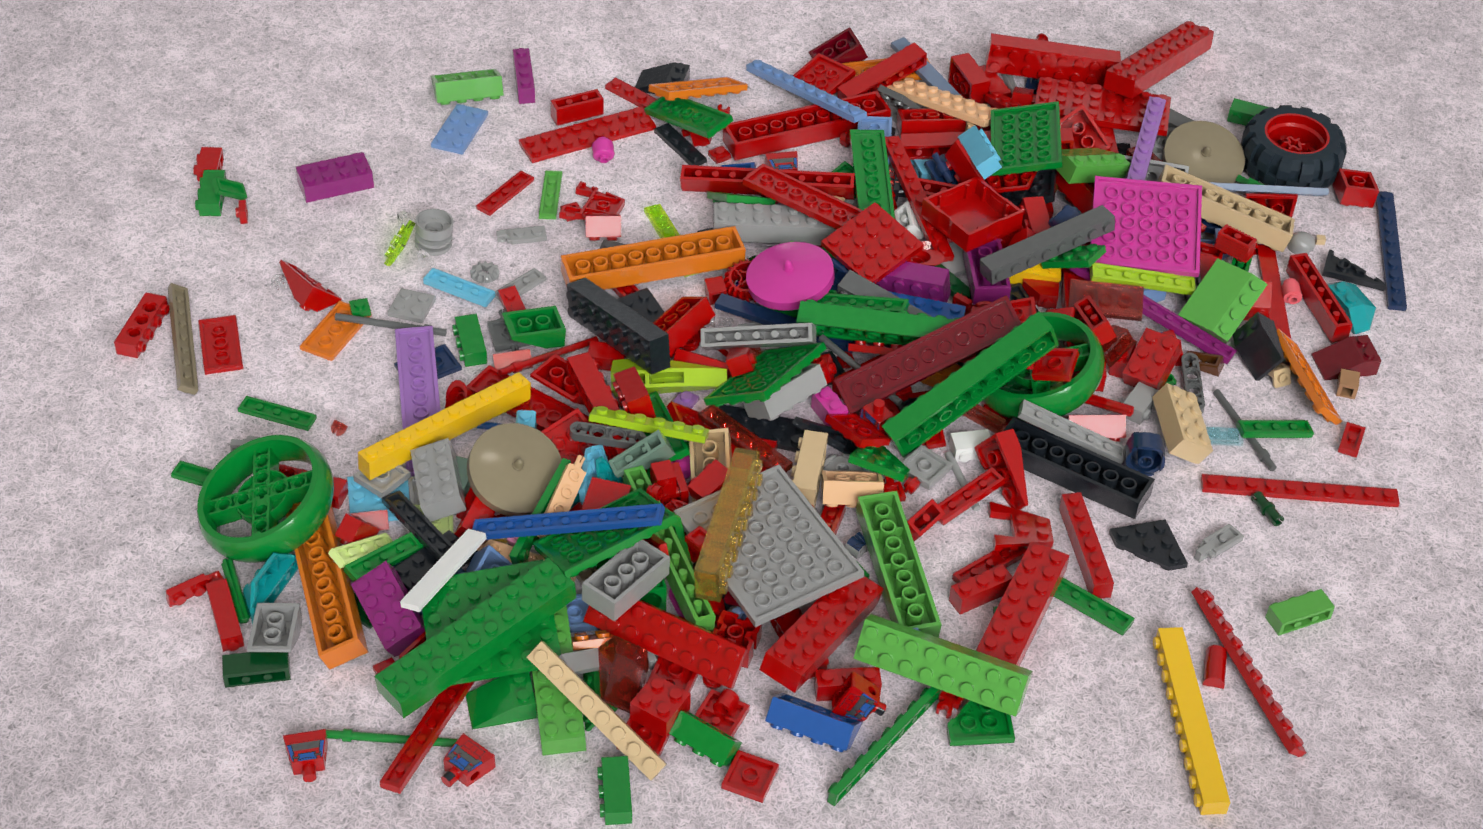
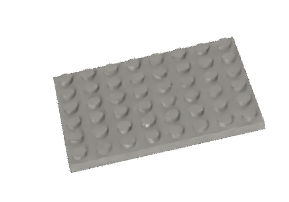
(785, 552)

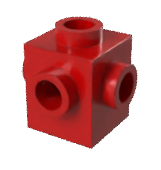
(827, 365)

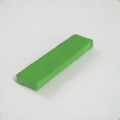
(550, 195)

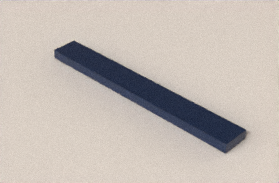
(764, 316)

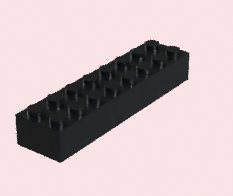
(618, 325)
(1082, 470)

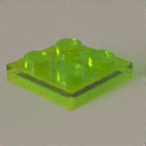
(398, 242)

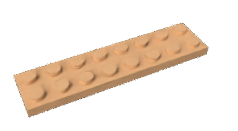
(944, 101)

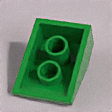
(536, 327)
(502, 701)

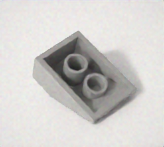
(275, 627)

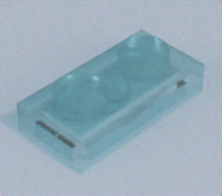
(1224, 436)

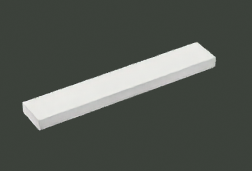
(443, 570)

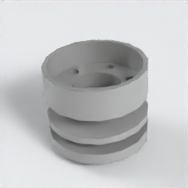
(434, 231)

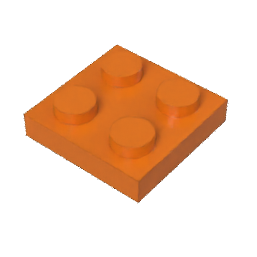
(584, 641)

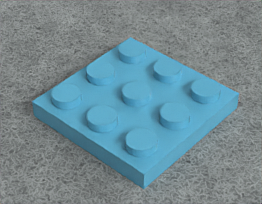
(364, 500)

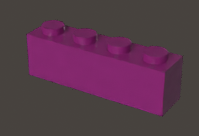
(524, 76)

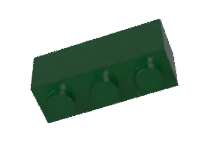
(255, 668)

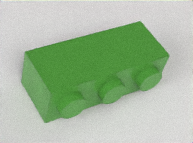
(1299, 611)

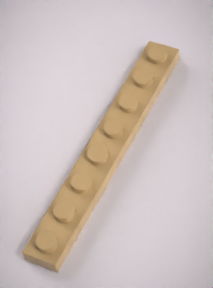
(597, 711)

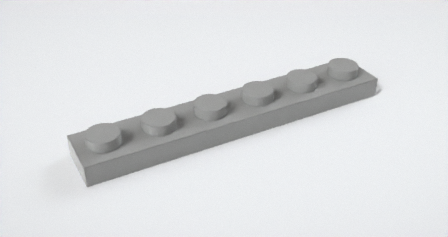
(1071, 431)

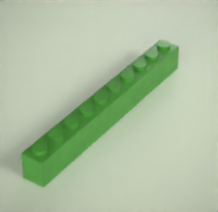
(680, 571)

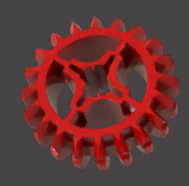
(738, 273)

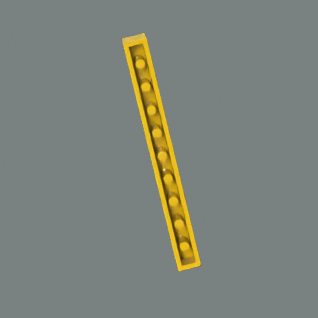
(444, 424)
(1191, 722)

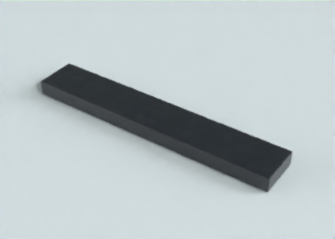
(417, 524)

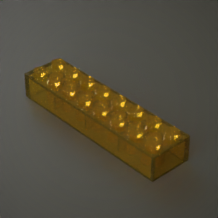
(727, 525)

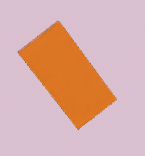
(331, 335)

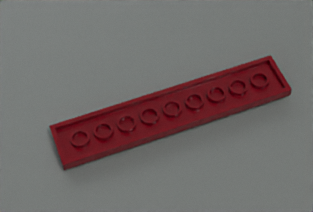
(928, 355)

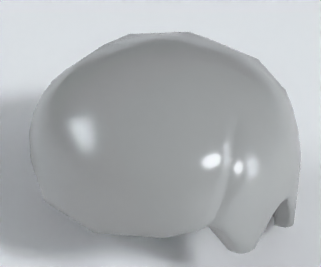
(1301, 243)

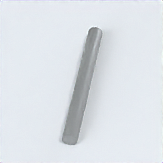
(959, 475)

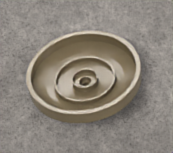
(1207, 150)
(512, 468)

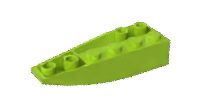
(677, 378)

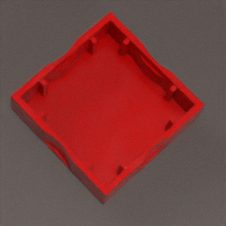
(972, 214)

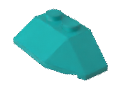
(1355, 305)
(269, 580)

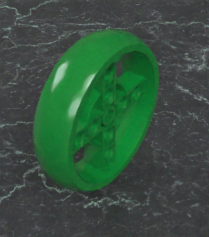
(1073, 393)
(265, 498)

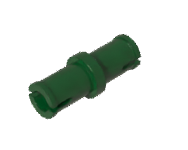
(1267, 508)

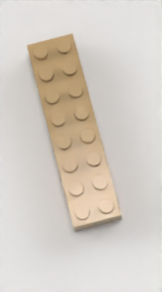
(1228, 208)

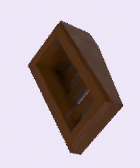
(1214, 363)

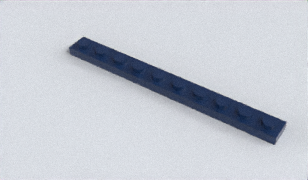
(1390, 252)

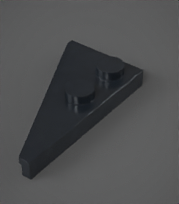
(1346, 271)
(835, 438)

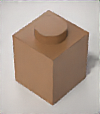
(1348, 384)

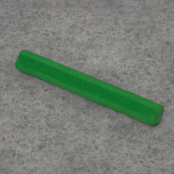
(235, 590)

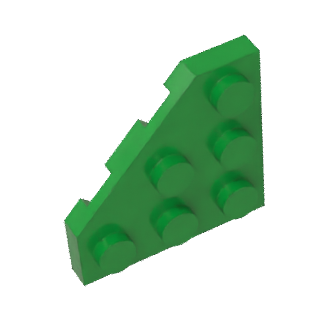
(734, 198)
(880, 461)
(980, 726)

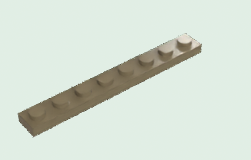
(182, 339)

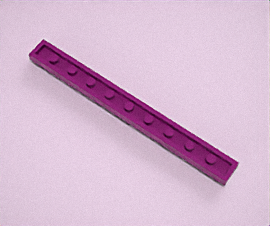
(1180, 326)

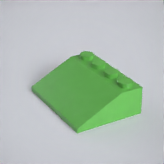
(467, 86)
(1084, 164)
(1222, 300)

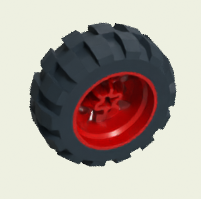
(1293, 148)

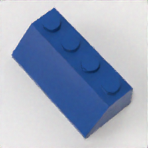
(812, 721)

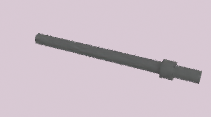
(384, 323)
(851, 362)
(1262, 454)

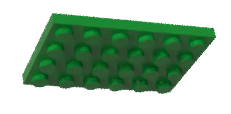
(1027, 137)
(770, 373)
(585, 549)

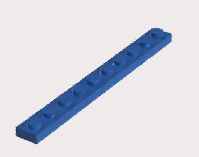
(571, 521)

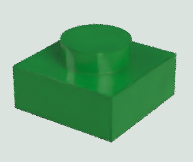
(360, 307)

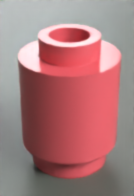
(1291, 291)

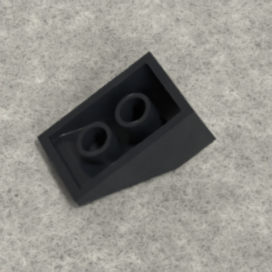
(663, 74)
(1259, 345)

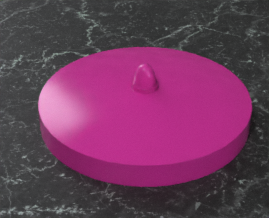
(789, 275)

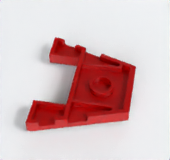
(596, 204)
(1024, 527)

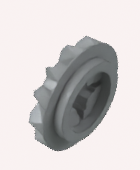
(482, 276)

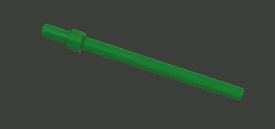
(348, 735)

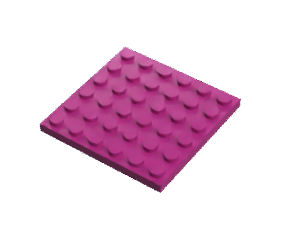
(1153, 225)

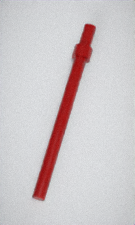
(518, 366)

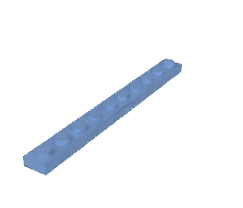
(806, 91)

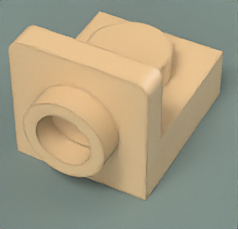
(1280, 375)

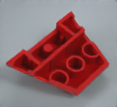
(1012, 181)

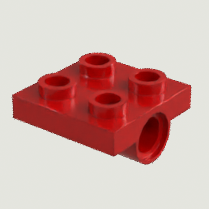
(723, 710)

